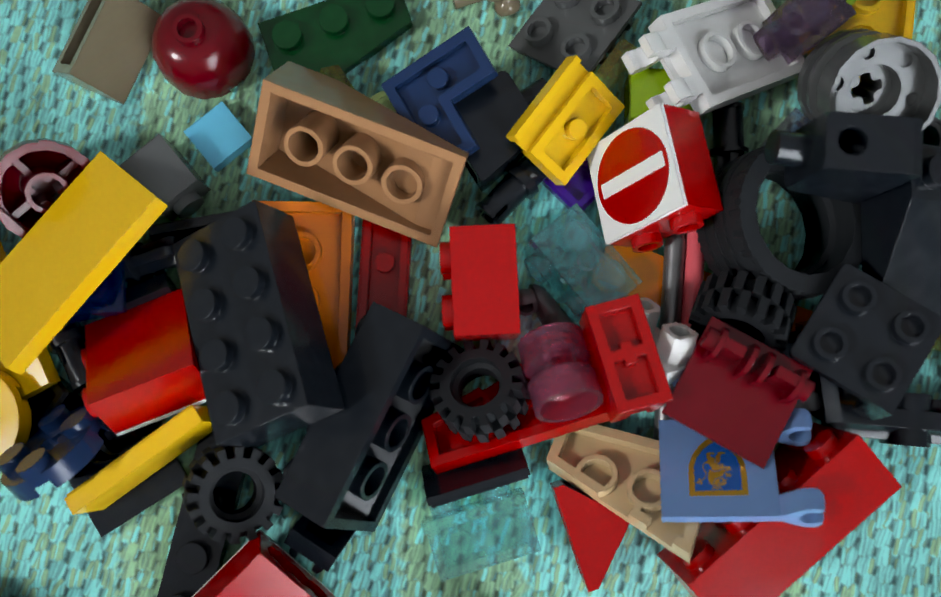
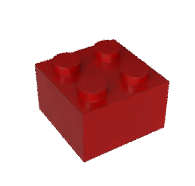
(484, 282)

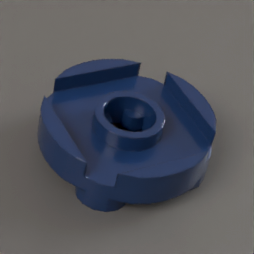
(53, 453)

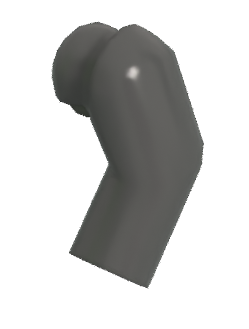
(539, 301)

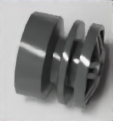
(894, 71)

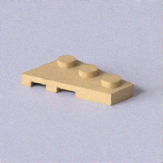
(624, 477)

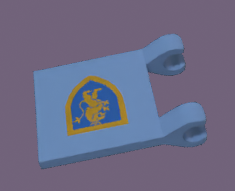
(716, 485)

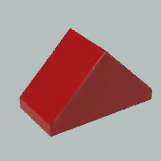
(591, 532)

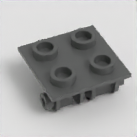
(574, 28)

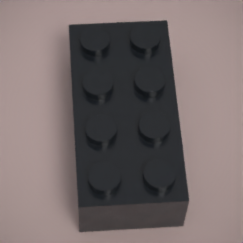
(256, 327)

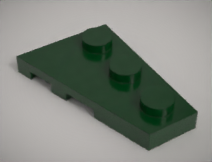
(334, 33)

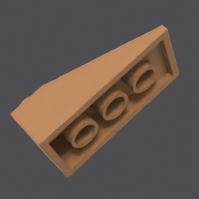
(353, 154)

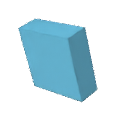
(219, 136)

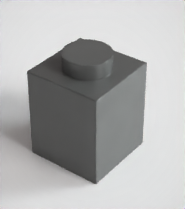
(168, 176)

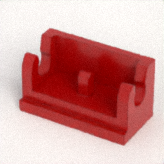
(625, 357)

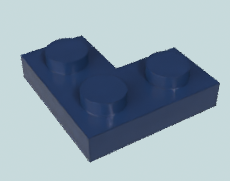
(439, 80)

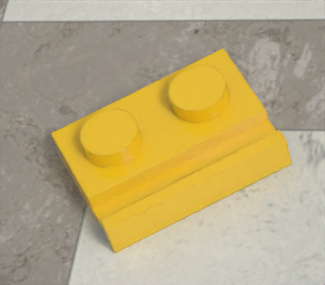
(565, 121)

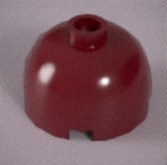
(202, 47)
(33, 179)

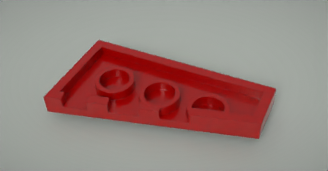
(452, 451)

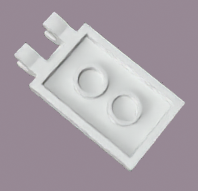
(710, 55)

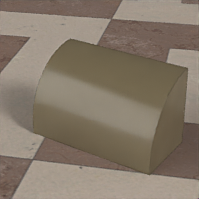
(108, 47)

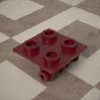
(738, 392)

